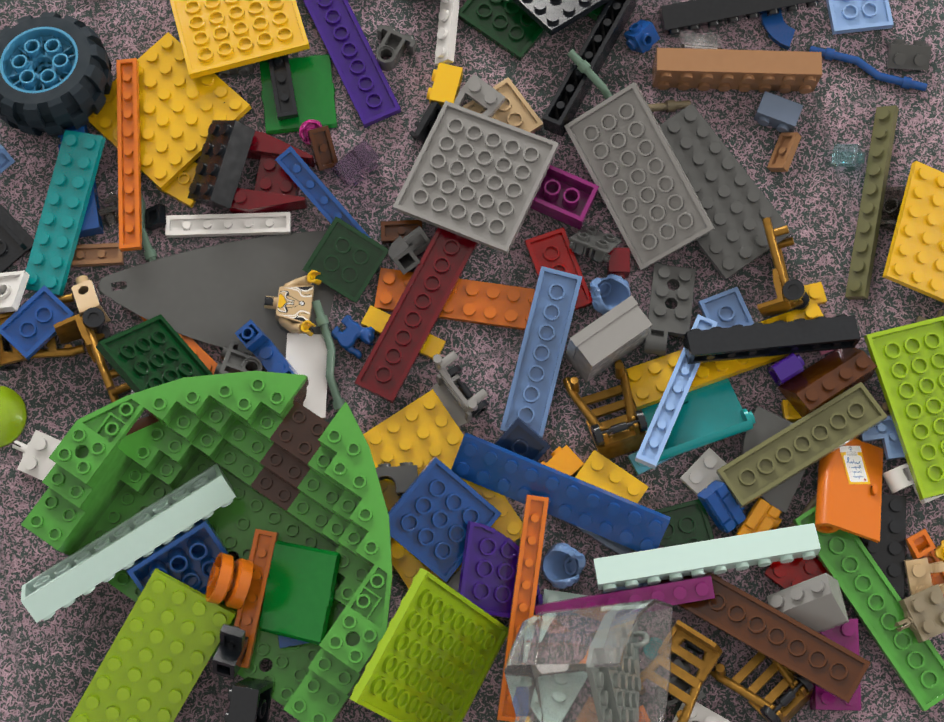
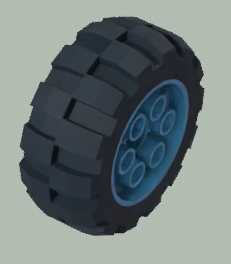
(68, 52)

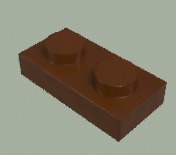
(322, 147)
(393, 229)

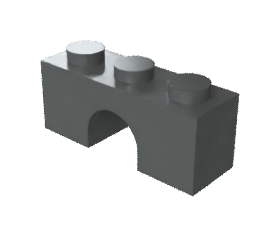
(401, 475)

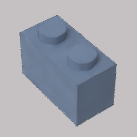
(778, 112)

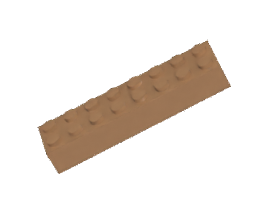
(736, 70)

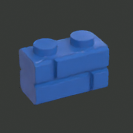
(721, 506)

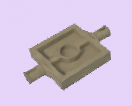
(923, 613)

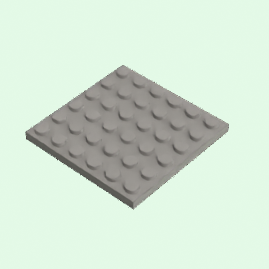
(476, 177)

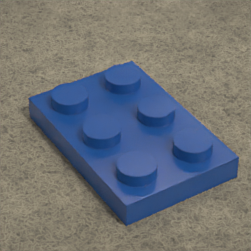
(34, 322)

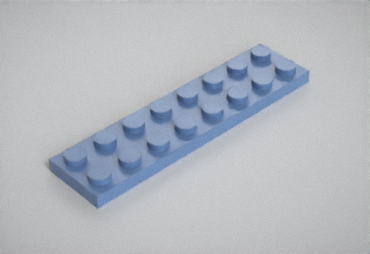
(542, 349)

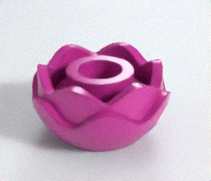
(308, 125)

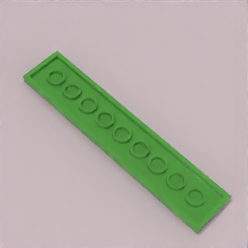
(879, 609)

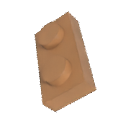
(784, 151)

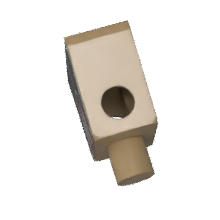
(88, 296)

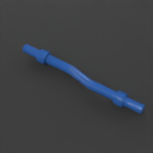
(905, 82)

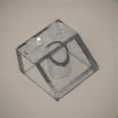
(694, 40)

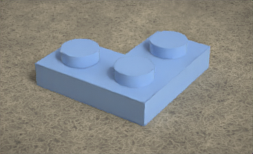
(887, 433)

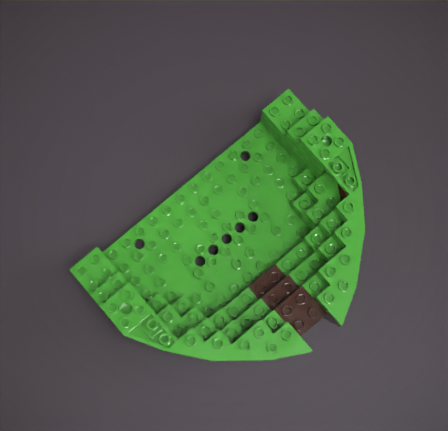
(288, 478)

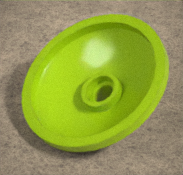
(12, 415)

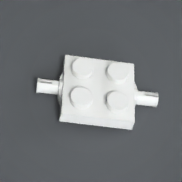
(37, 454)

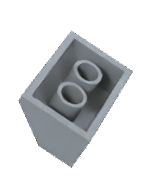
(813, 603)

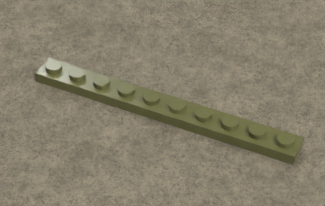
(872, 203)

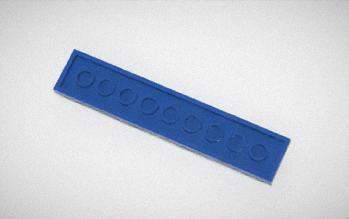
(568, 496)

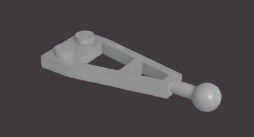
(482, 94)

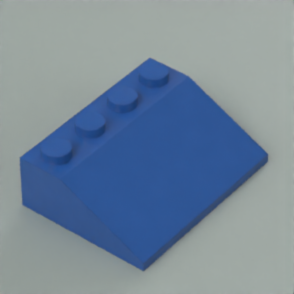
(184, 558)

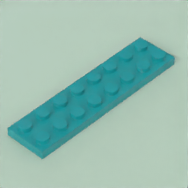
(64, 211)

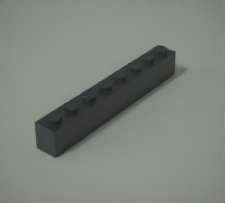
(697, 13)
(595, 51)
(771, 339)

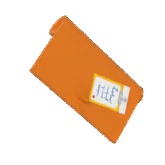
(850, 490)

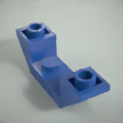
(264, 349)

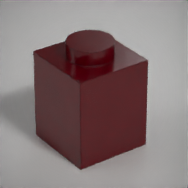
(619, 262)

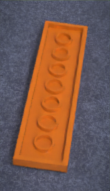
(468, 302)

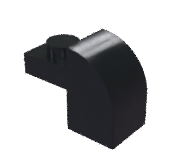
(230, 651)

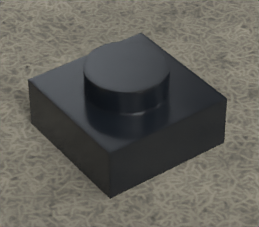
(155, 216)

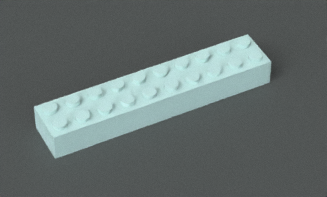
(126, 543)

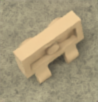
(919, 574)

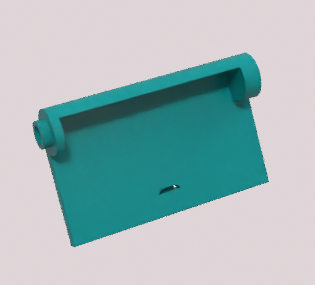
(704, 418)

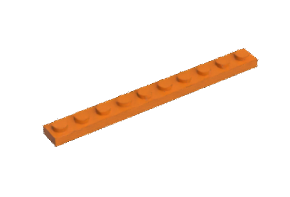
(129, 155)
(525, 586)

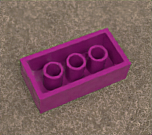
(565, 197)
(848, 637)

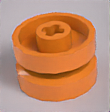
(229, 581)

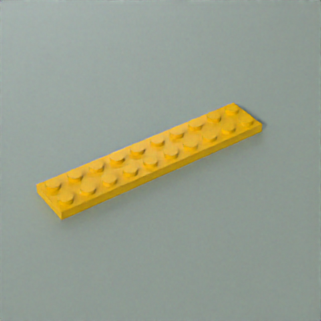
(651, 378)

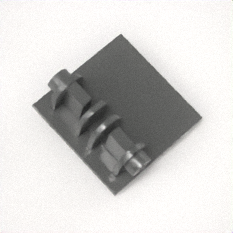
(600, 243)

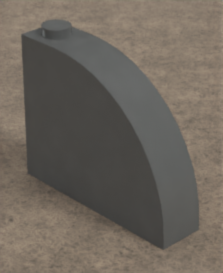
(766, 426)

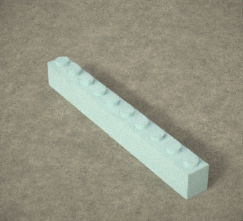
(706, 557)

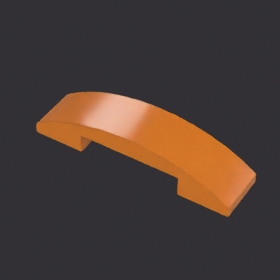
(921, 546)

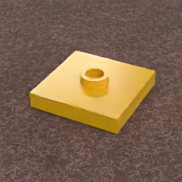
(180, 186)

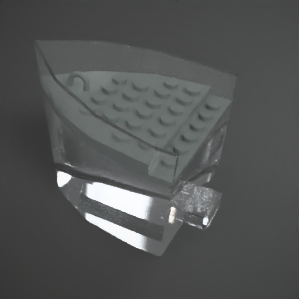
(593, 664)

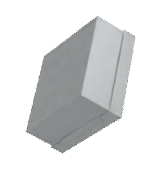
(608, 339)

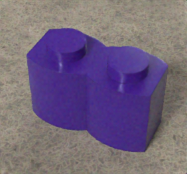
(786, 368)

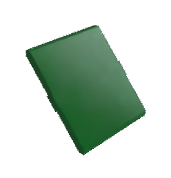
(312, 90)
(299, 592)

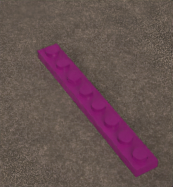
(670, 592)

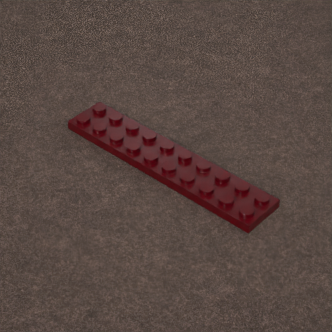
(415, 315)

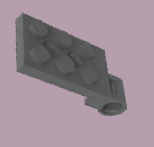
(664, 320)

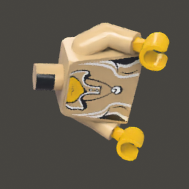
(295, 303)

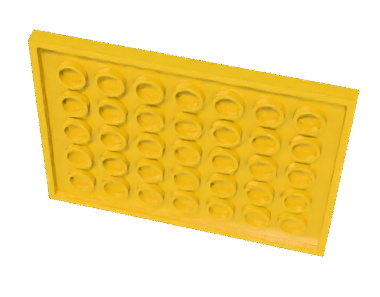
(416, 436)

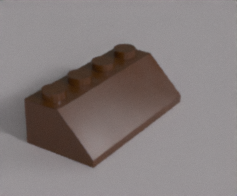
(827, 379)

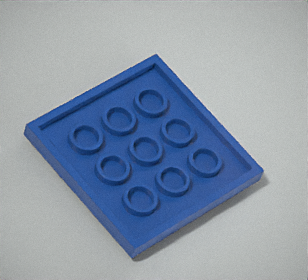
(434, 518)

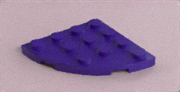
(489, 570)

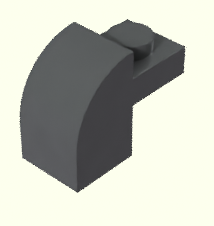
(405, 250)

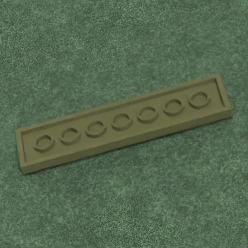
(801, 444)

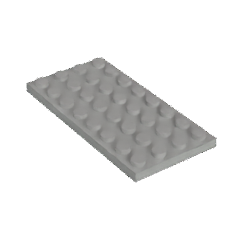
(639, 176)

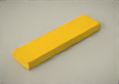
(377, 319)

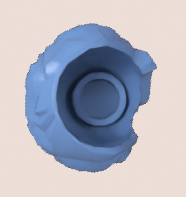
(608, 292)
(562, 565)

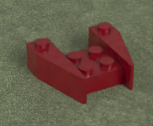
(273, 186)

